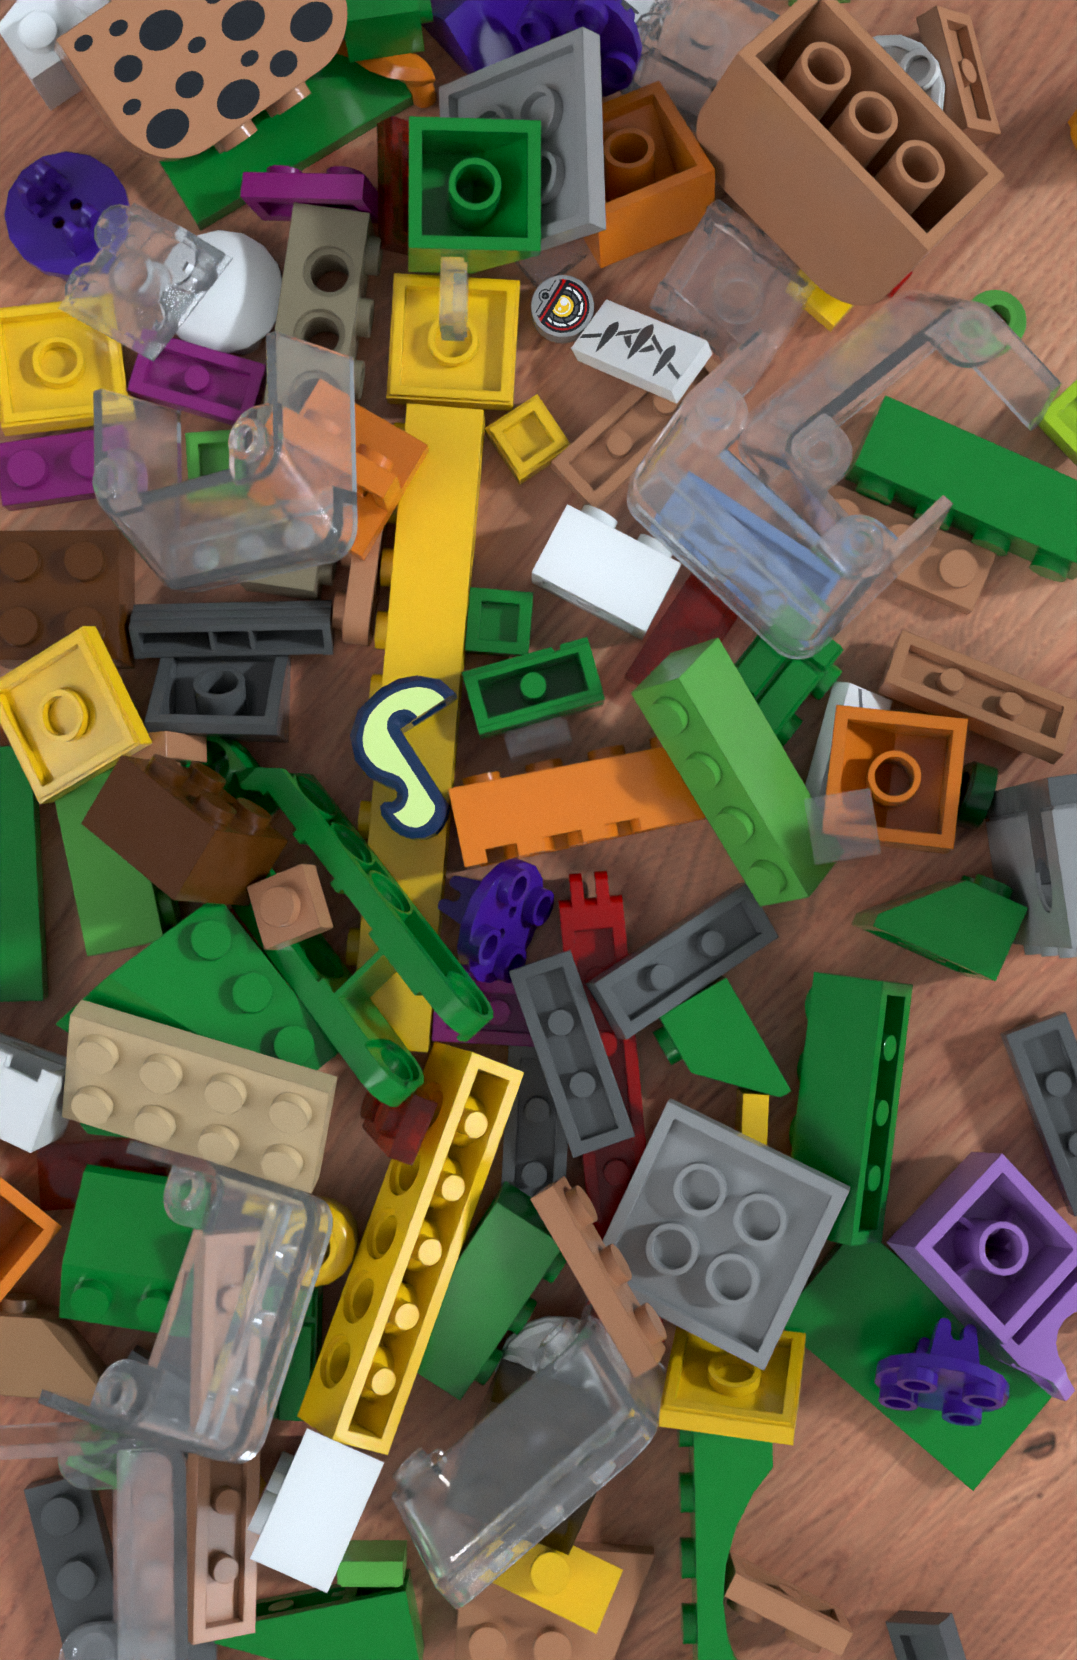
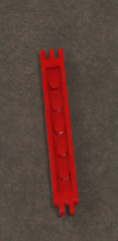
(598, 940)

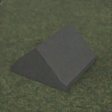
(222, 697)

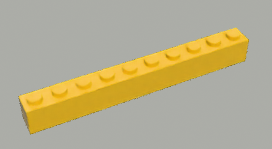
(425, 638)

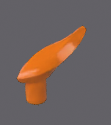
(406, 68)

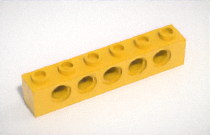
(409, 1254)

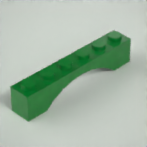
(715, 1494)

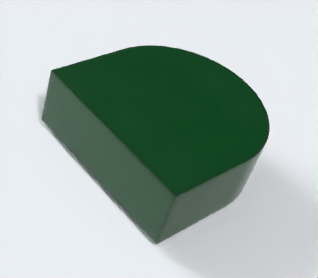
(976, 794)

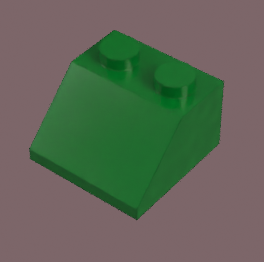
(473, 191)
(952, 923)
(121, 1251)

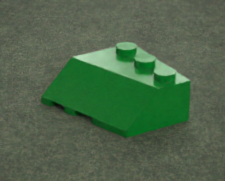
(216, 985)

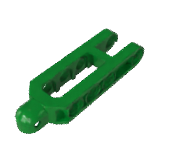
(400, 931)

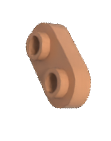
(356, 609)

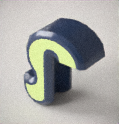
(391, 761)

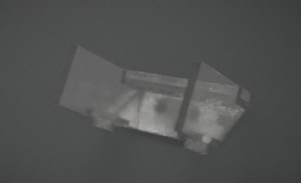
(796, 432)
(278, 504)
(745, 538)
(227, 1318)
(528, 1460)
(147, 1534)

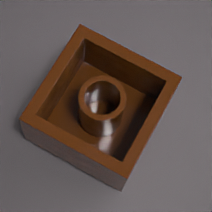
(65, 582)
(184, 830)

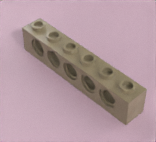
(319, 243)

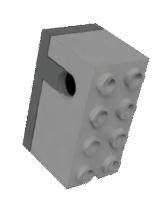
(1036, 855)

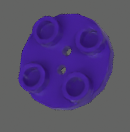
(616, 26)
(47, 195)
(498, 918)
(943, 1378)

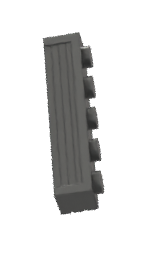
(232, 629)

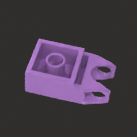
(1023, 1283)

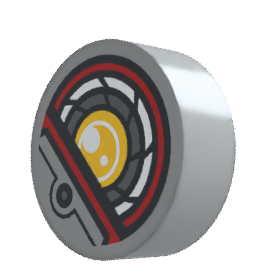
(561, 308)

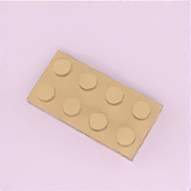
(197, 1095)

